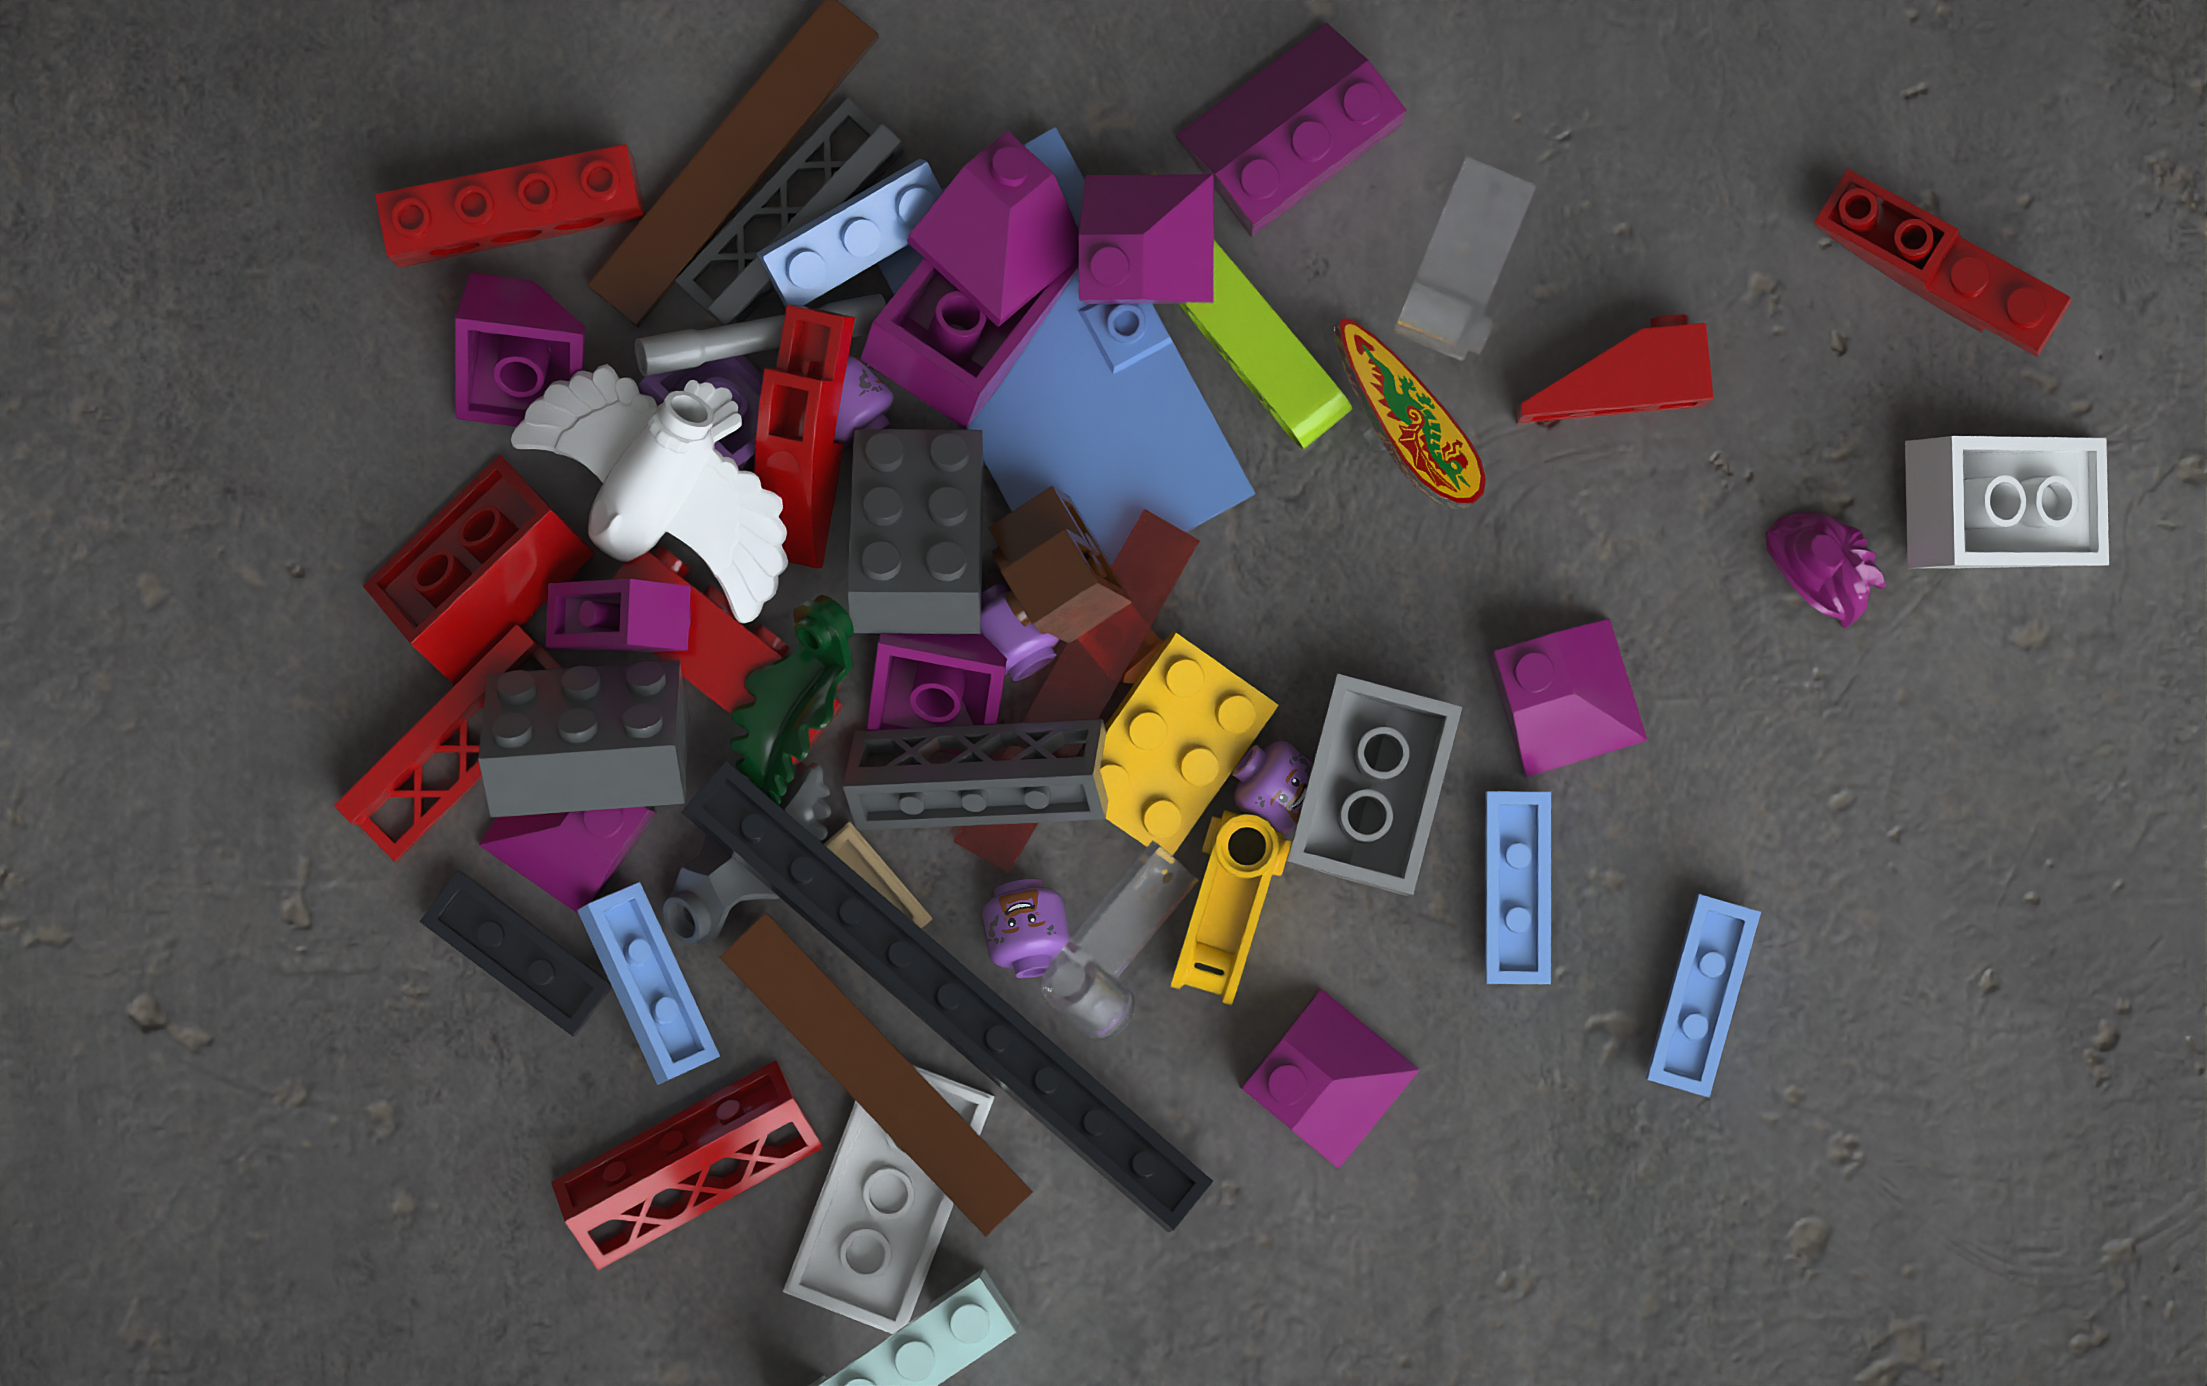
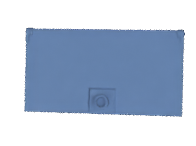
(1101, 408)

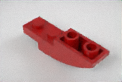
(1941, 265)
(798, 427)

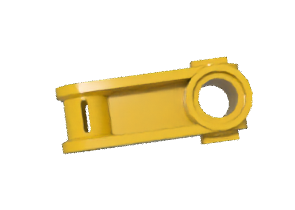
(1228, 906)

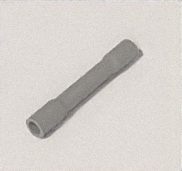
(693, 347)

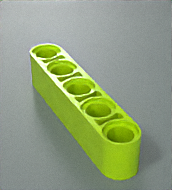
(1267, 355)

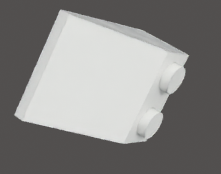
(2006, 502)

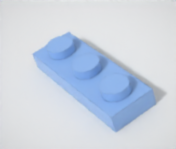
(850, 235)
(1517, 887)
(648, 983)
(1702, 995)

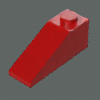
(1643, 373)

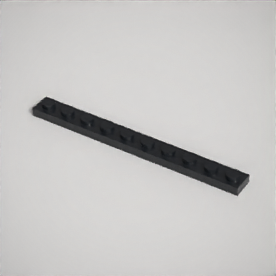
(947, 996)

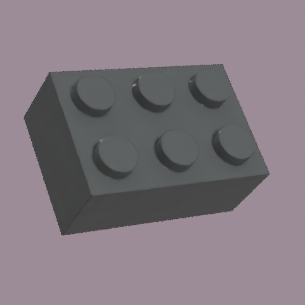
(916, 531)
(584, 738)

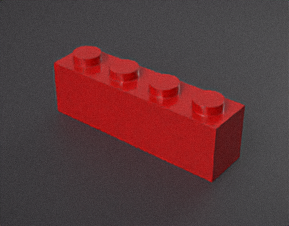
(718, 645)

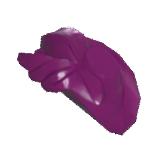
(1825, 563)

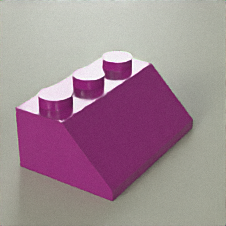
(1292, 127)

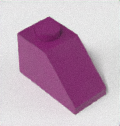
(618, 616)

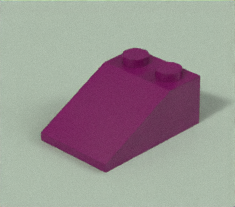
(949, 349)

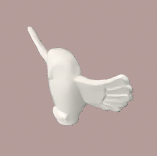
(665, 477)

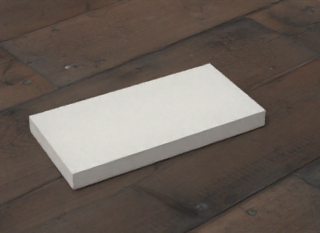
(877, 1220)

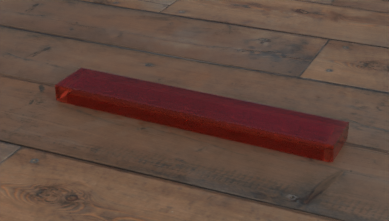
(1095, 663)

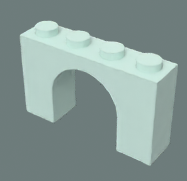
(937, 1342)

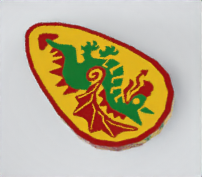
(1409, 421)

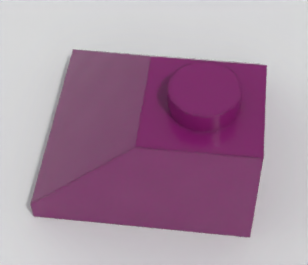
(1000, 229)
(1147, 239)
(511, 348)
(936, 682)
(1566, 697)
(568, 851)
(1329, 1078)

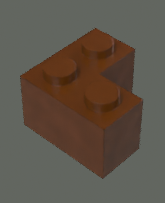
(1055, 568)

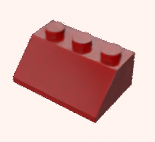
(477, 570)

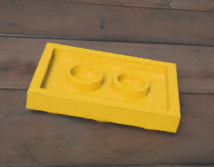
(1177, 742)

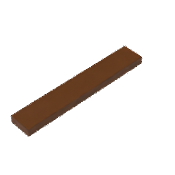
(733, 160)
(876, 1074)

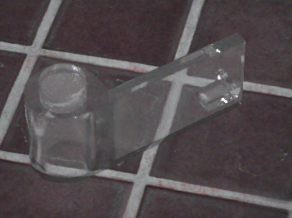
(1465, 261)
(1085, 973)

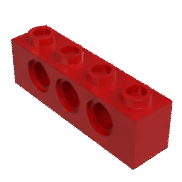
(510, 206)

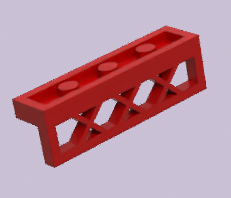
(429, 736)
(679, 1157)

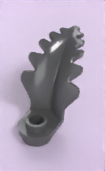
(717, 881)

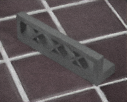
(851, 178)
(972, 785)

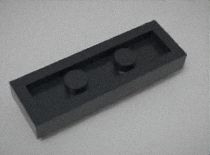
(516, 953)

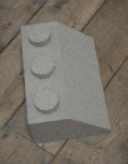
(1374, 785)

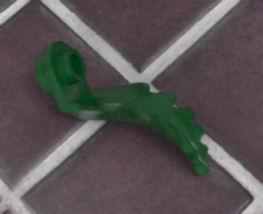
(793, 696)

